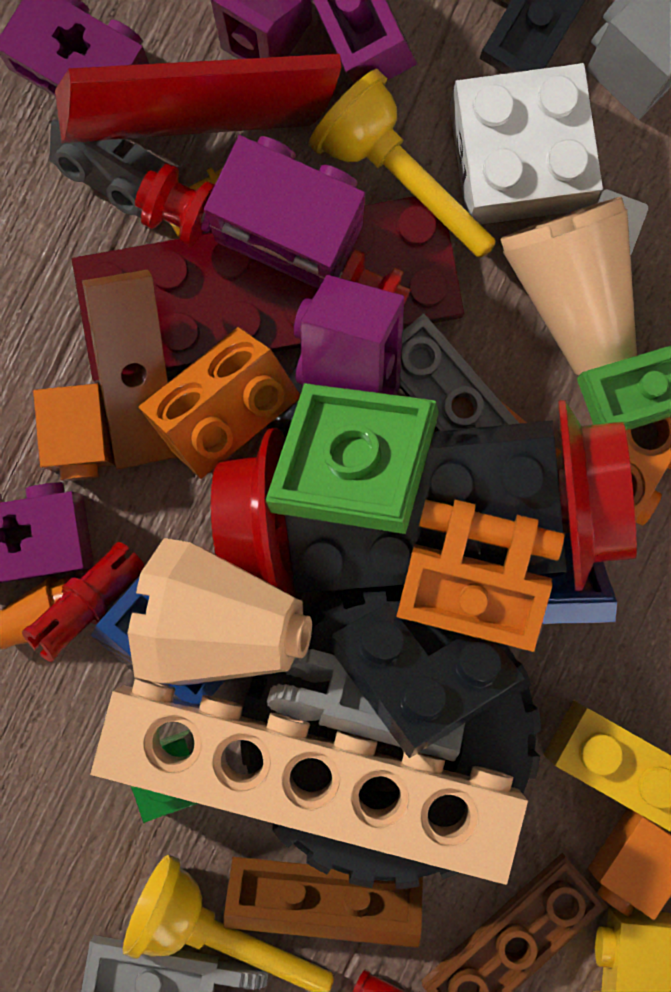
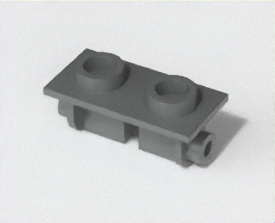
(102, 169)

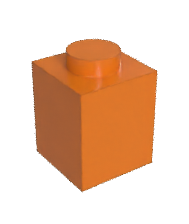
(72, 431)
(635, 866)

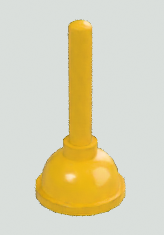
(363, 127)
(173, 915)

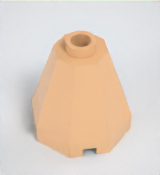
(211, 620)

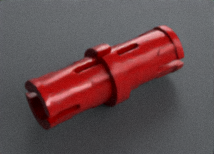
(83, 601)

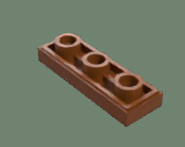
(123, 333)
(543, 913)

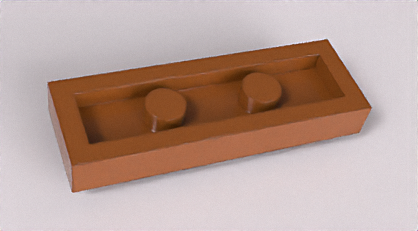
(312, 904)

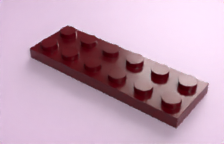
(213, 289)

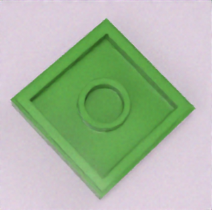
(353, 458)

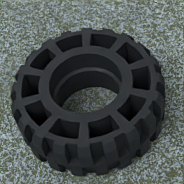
(494, 739)

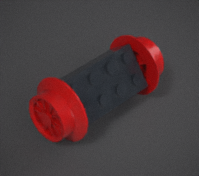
(496, 467)

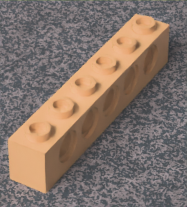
(476, 845)

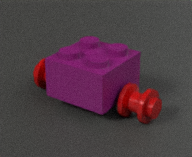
(272, 213)

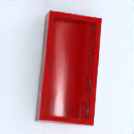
(194, 97)

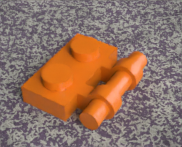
(477, 595)

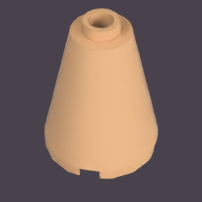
(580, 281)

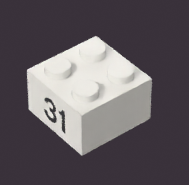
(525, 143)

